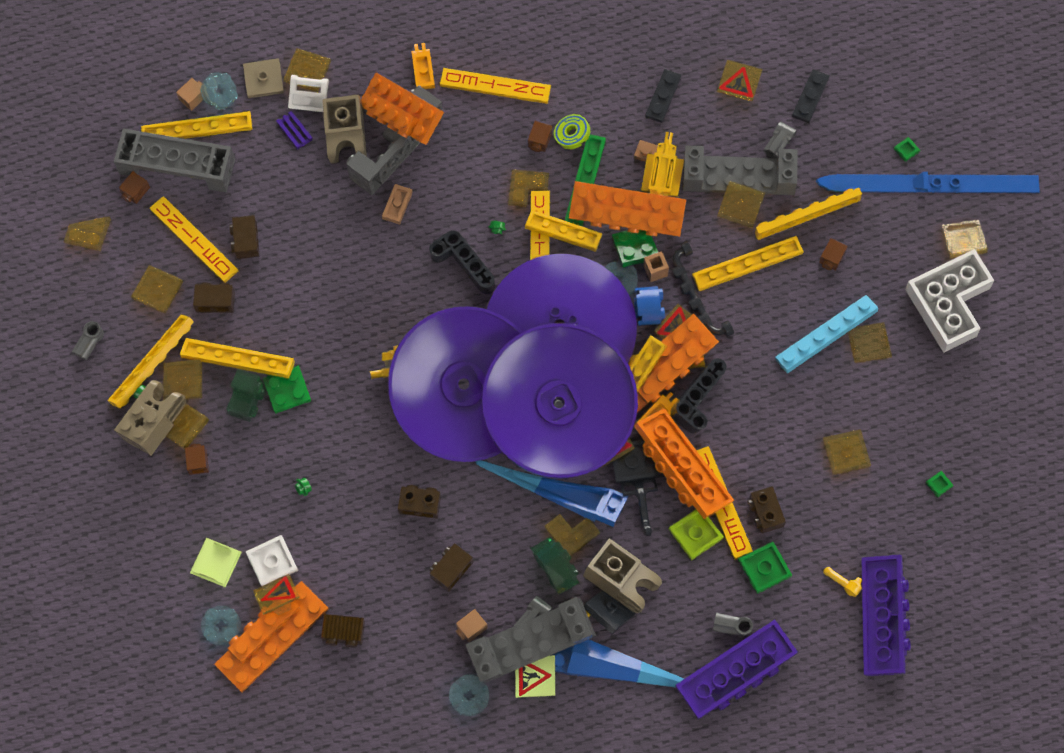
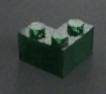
(246, 393)
(556, 564)

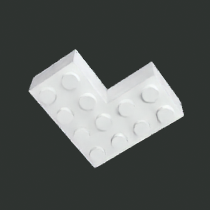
(941, 298)

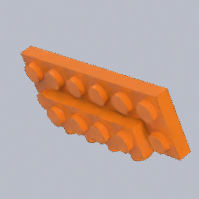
(400, 109)
(627, 209)
(684, 349)
(682, 464)
(269, 638)

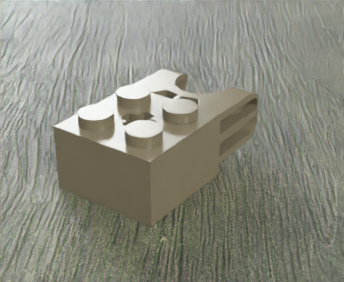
(344, 131)
(150, 418)
(619, 573)

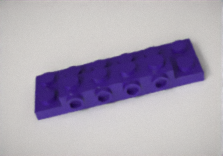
(884, 615)
(737, 670)

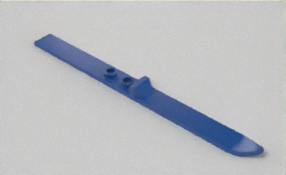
(931, 183)

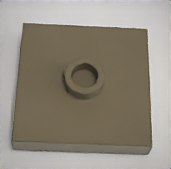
(263, 78)

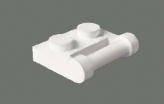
(305, 99)

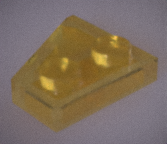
(88, 233)

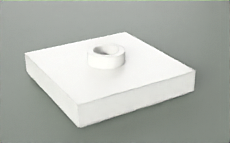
(271, 560)

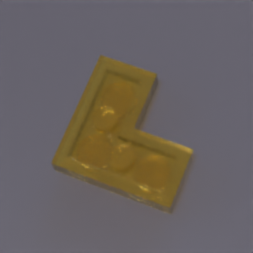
(522, 182)
(570, 538)

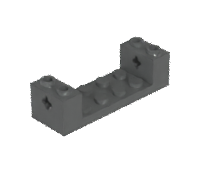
(175, 157)
(713, 173)
(372, 175)
(531, 640)

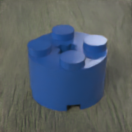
(648, 305)

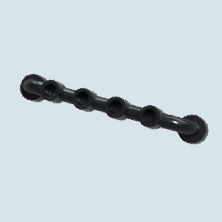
(688, 288)

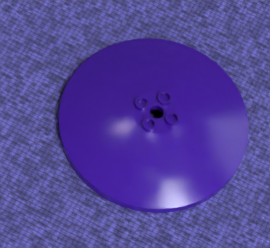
(568, 291)
(567, 365)
(427, 375)

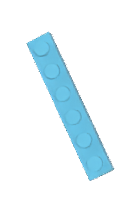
(826, 334)

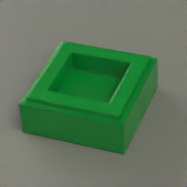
(906, 149)
(939, 484)

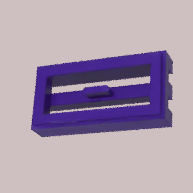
(289, 135)

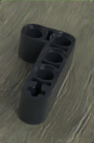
(467, 263)
(700, 392)

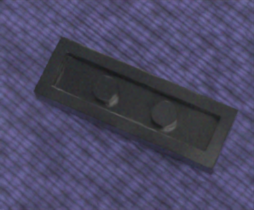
(663, 95)
(810, 96)

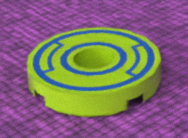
(568, 123)

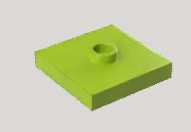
(695, 534)

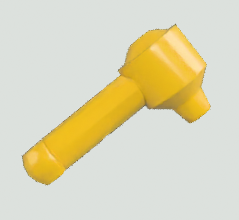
(851, 587)

